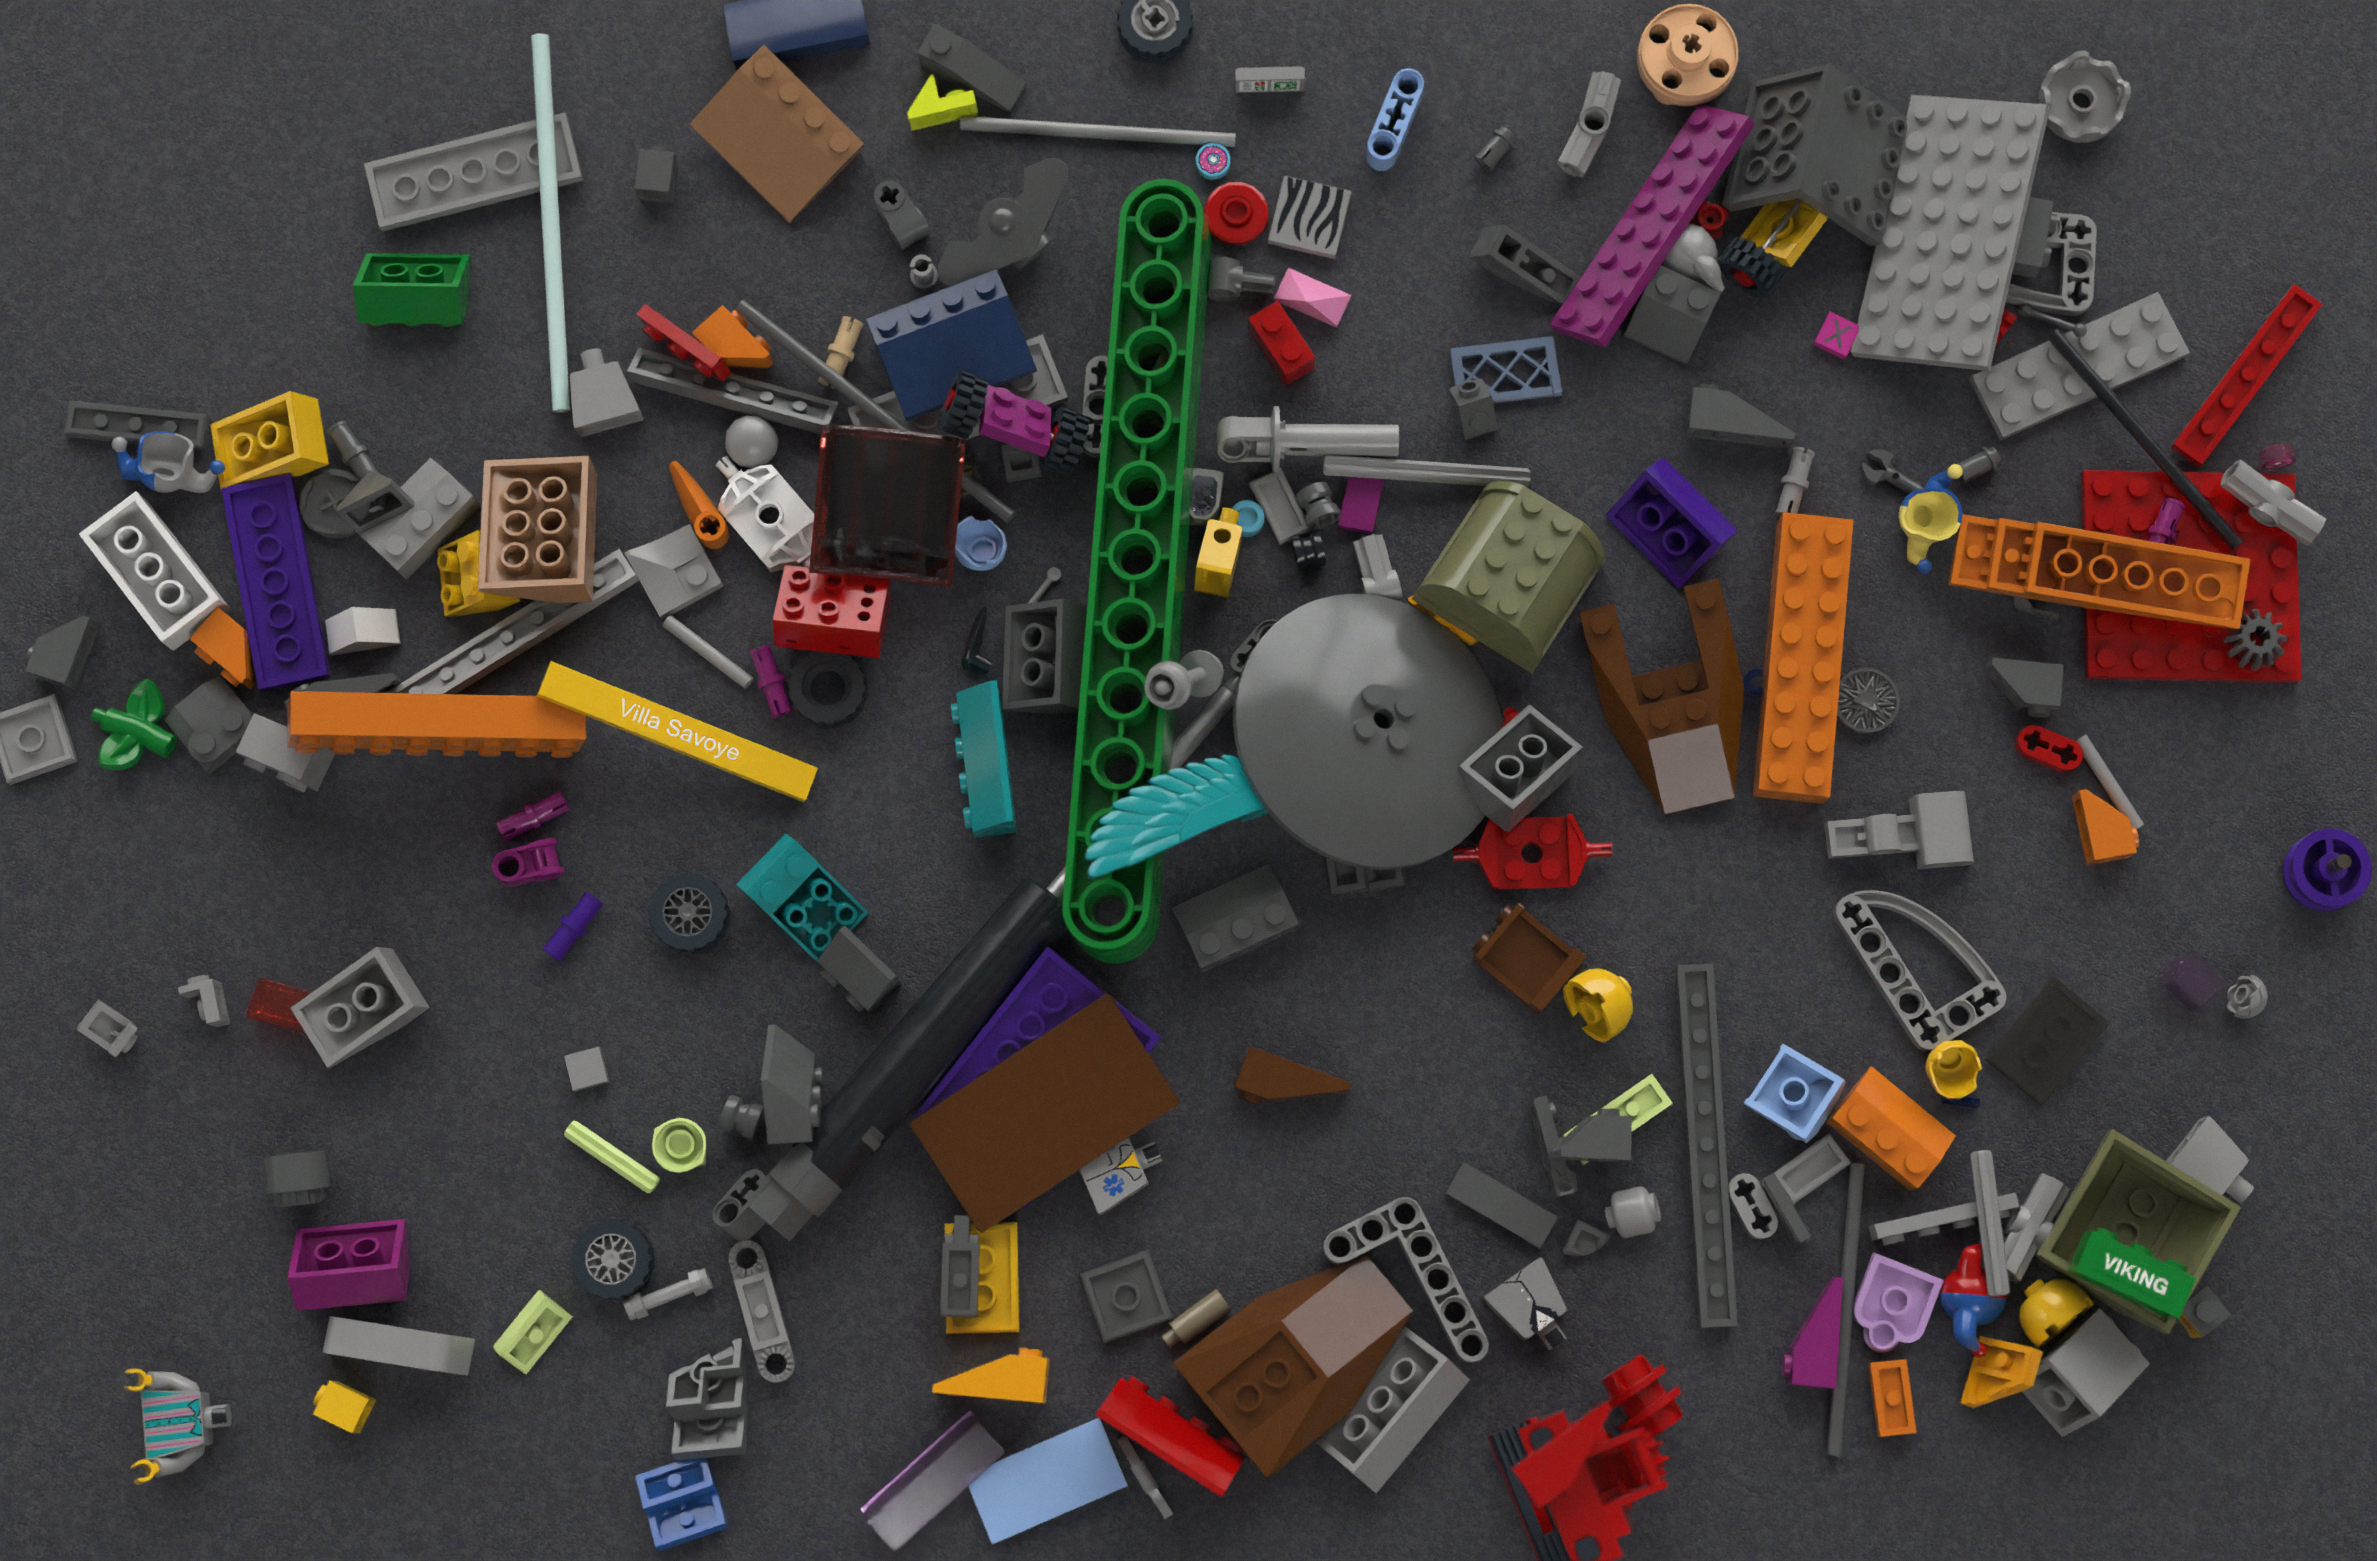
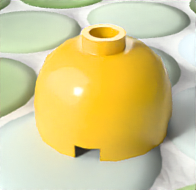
(1601, 1000)
(2051, 1309)

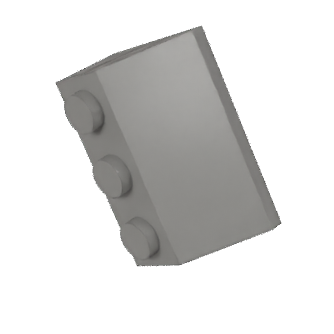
(418, 532)

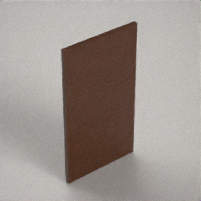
(1044, 1113)

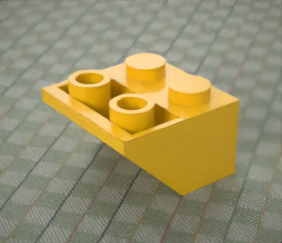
(459, 579)

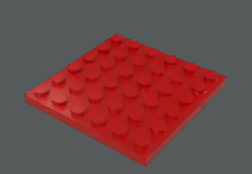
(2162, 649)

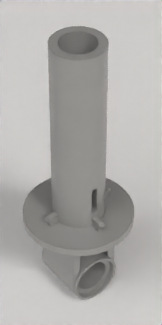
(1271, 439)

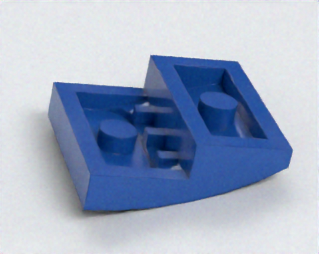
(681, 1502)

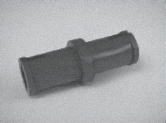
(353, 453)

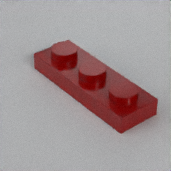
(682, 344)

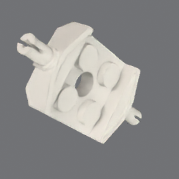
(752, 491)

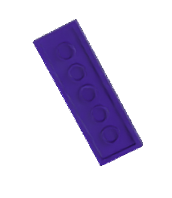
(275, 582)

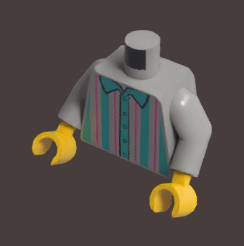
(175, 1422)

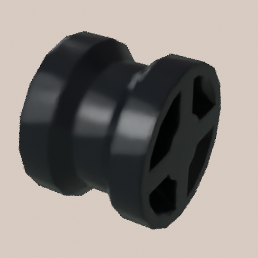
(1308, 551)

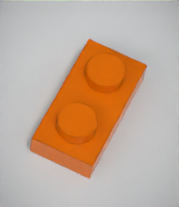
(1892, 1398)

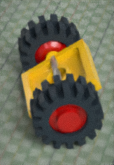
(1771, 240)

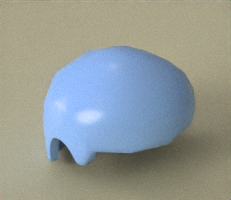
(980, 544)

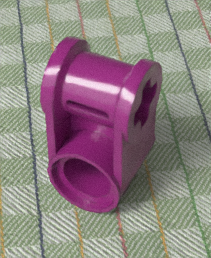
(531, 863)

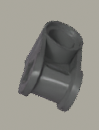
(902, 218)

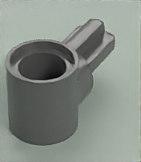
(1228, 279)

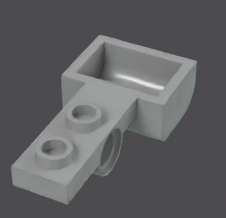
(1934, 831)

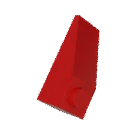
(1558, 1461)

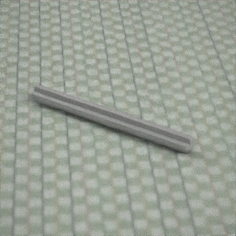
(1422, 471)

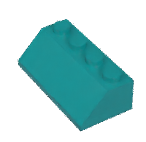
(985, 760)

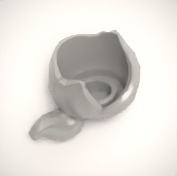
(1696, 257)

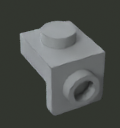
(108, 1029)

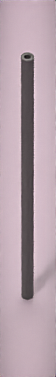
(859, 398)

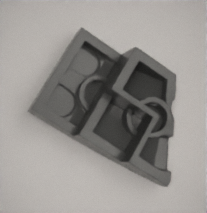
(710, 1405)

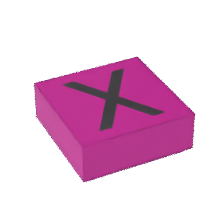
(1836, 335)

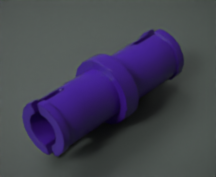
(572, 926)

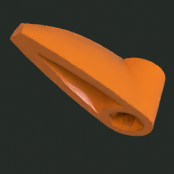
(699, 508)

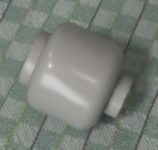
(1633, 1212)

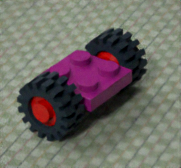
(1014, 422)

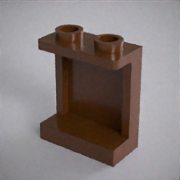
(1526, 958)

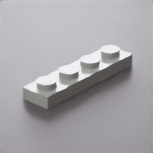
(1929, 1222)

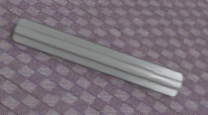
(1990, 1223)

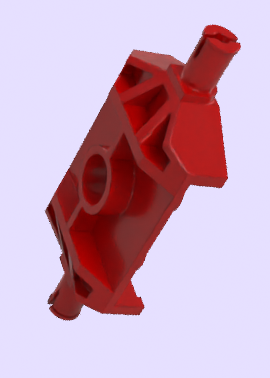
(1561, 848)

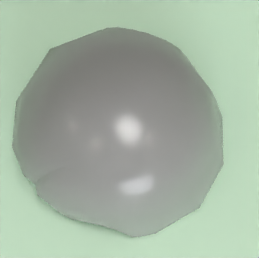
(751, 441)

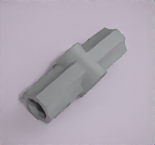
(1596, 107)
(2272, 502)
(2032, 1224)

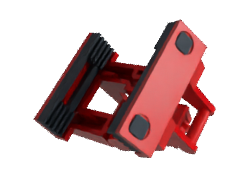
(1598, 1500)

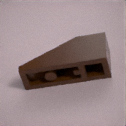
(1278, 1079)

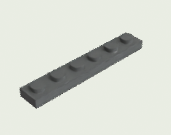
(734, 393)

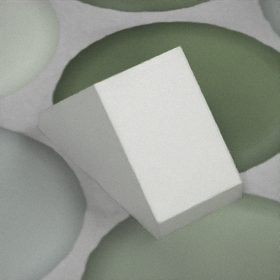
(362, 630)

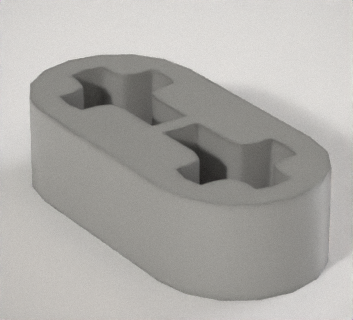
(1759, 1201)

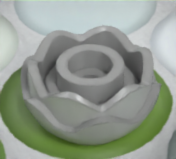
(2247, 997)

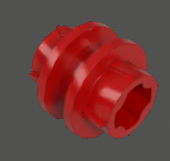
(1642, 1396)

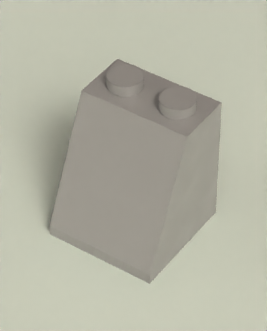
(2084, 1373)

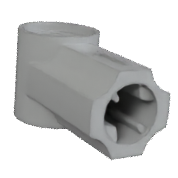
(1376, 568)

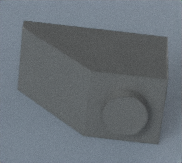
(62, 652)
(2028, 684)
(1598, 1138)

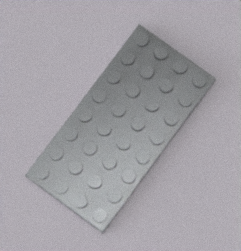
(1951, 232)

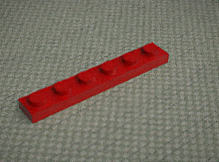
(2246, 375)

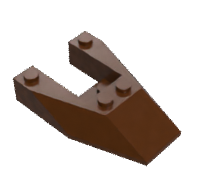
(1677, 720)

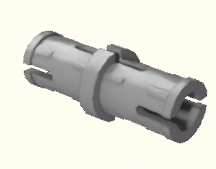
(1795, 481)

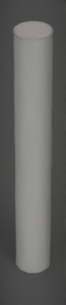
(707, 651)
(2108, 781)

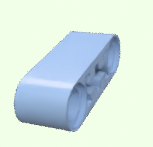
(1408, 104)

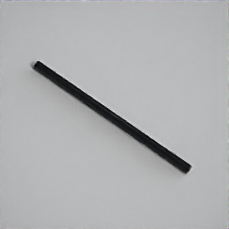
(2144, 439)

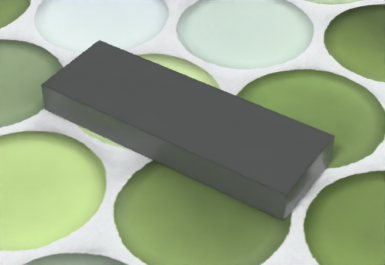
(1501, 1205)

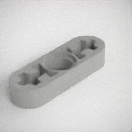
(1091, 381)

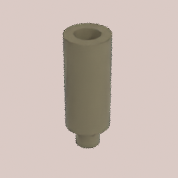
(1197, 1319)

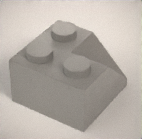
(266, 747)

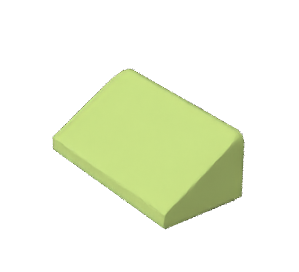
(532, 1332)

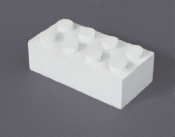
(153, 570)

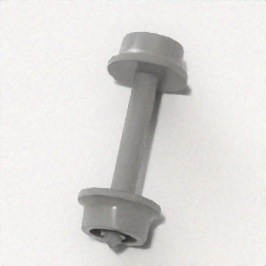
(1173, 683)

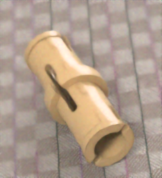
(842, 349)

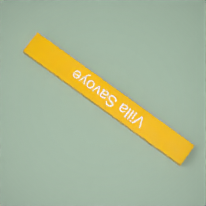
(676, 731)

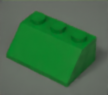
(412, 289)

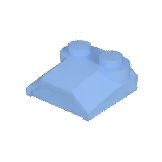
(1796, 1094)

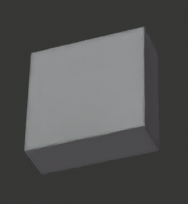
(586, 1069)

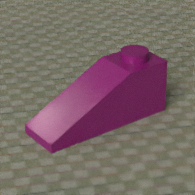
(1815, 1349)

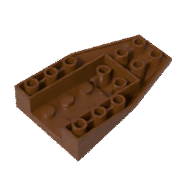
(1297, 1359)

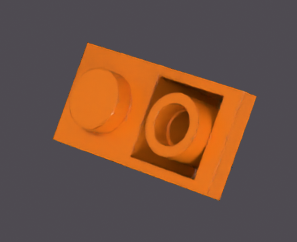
(727, 337)
(228, 644)

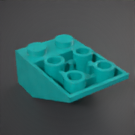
(801, 896)

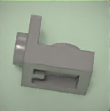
(212, 1004)

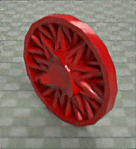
(1236, 213)

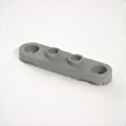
(761, 1311)

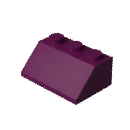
(349, 1265)

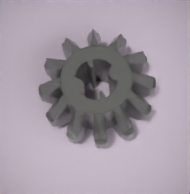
(2268, 636)

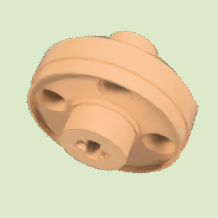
(1687, 55)

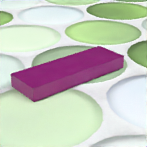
(1361, 503)

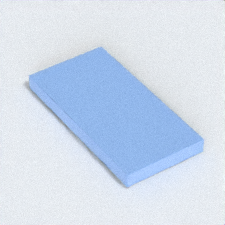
(1047, 1480)

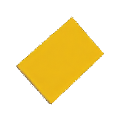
(997, 1282)

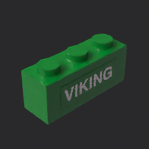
(2132, 1273)

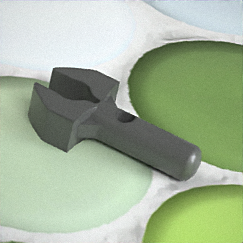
(1887, 472)

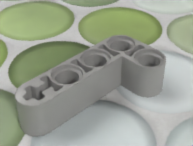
(398, 1346)

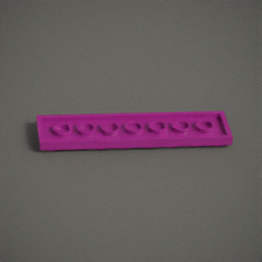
(1652, 225)

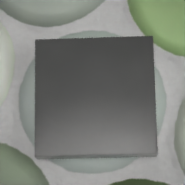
(1126, 1296)

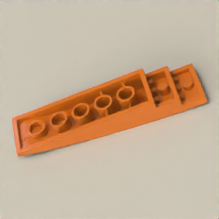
(2099, 571)

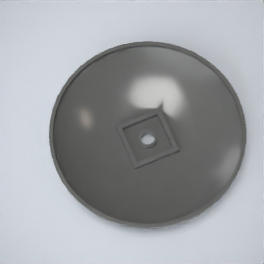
(1322, 759)

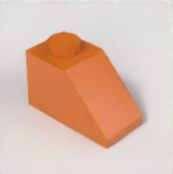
(2103, 829)

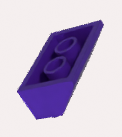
(1671, 522)

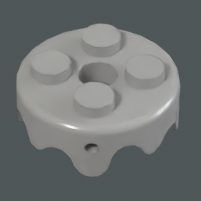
(2097, 81)

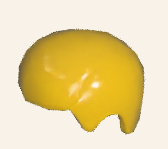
(1953, 1069)

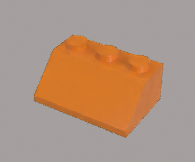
(1891, 1129)

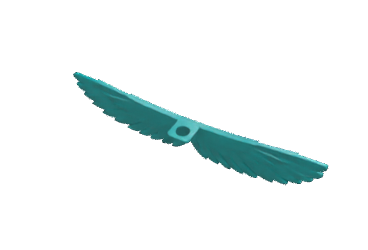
(1174, 811)

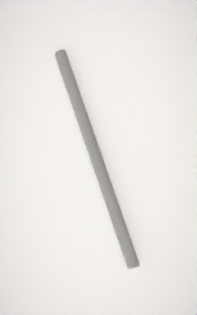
(1096, 131)

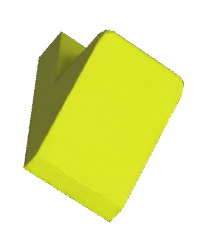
(932, 110)

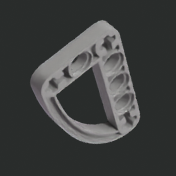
(2070, 248)
(1906, 983)

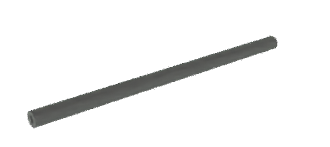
(1848, 1273)

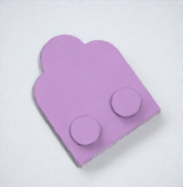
(1894, 1303)

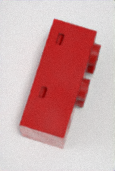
(831, 612)

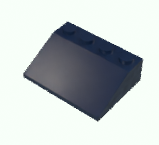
(946, 332)

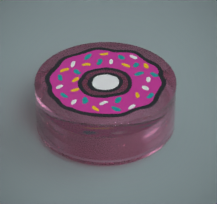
(2277, 457)

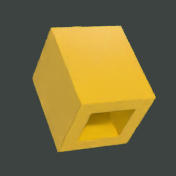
(343, 1406)

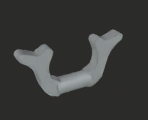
(1144, 1477)

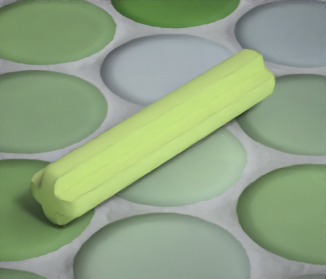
(611, 1157)

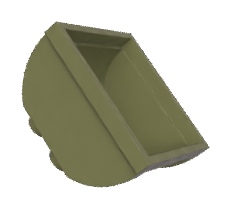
(1513, 572)
(2143, 1205)

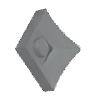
(674, 571)

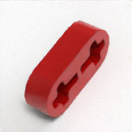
(2045, 756)

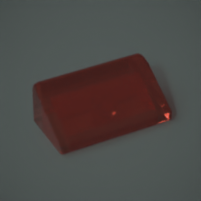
(273, 1002)

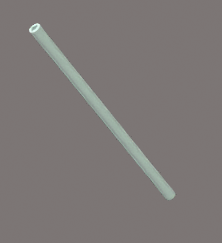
(550, 223)

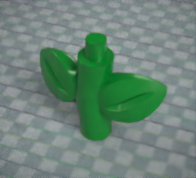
(134, 729)

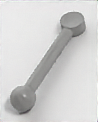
(1053, 575)

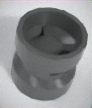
(1318, 505)
(742, 1117)

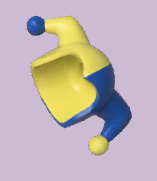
(1930, 516)

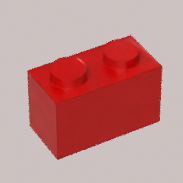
(1281, 343)

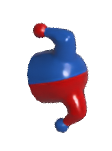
(1967, 1299)

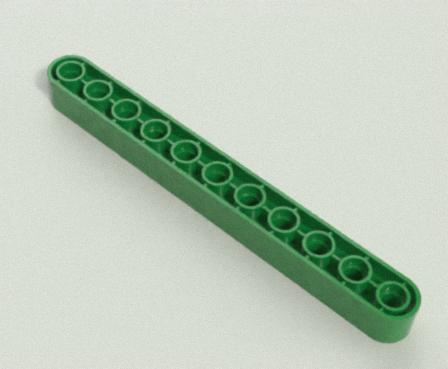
(1128, 531)

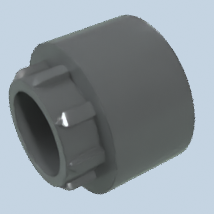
(297, 1177)

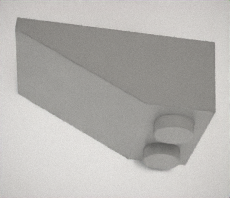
(359, 1006)

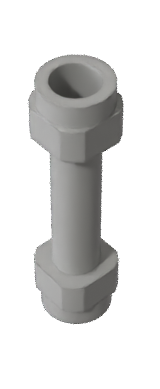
(638, 1305)

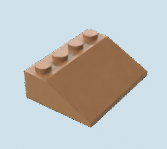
(776, 134)
(538, 529)

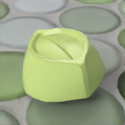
(679, 1145)

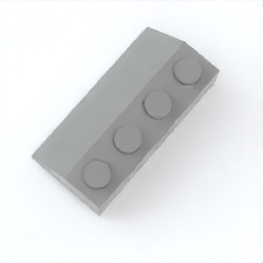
(1394, 1410)

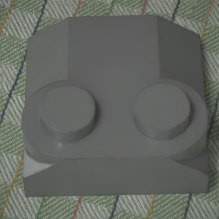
(210, 722)

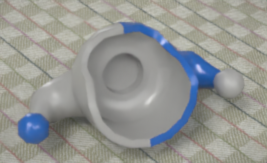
(165, 463)

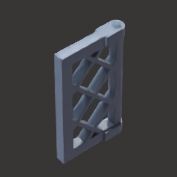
(1519, 348)

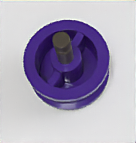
(2327, 869)

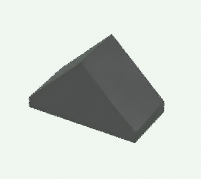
(373, 502)

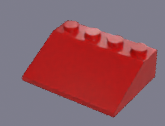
(1171, 1436)

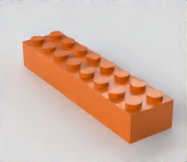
(1803, 658)
(431, 723)

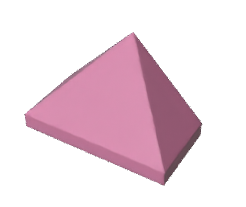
(1312, 297)

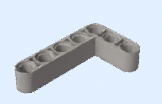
(1420, 1265)

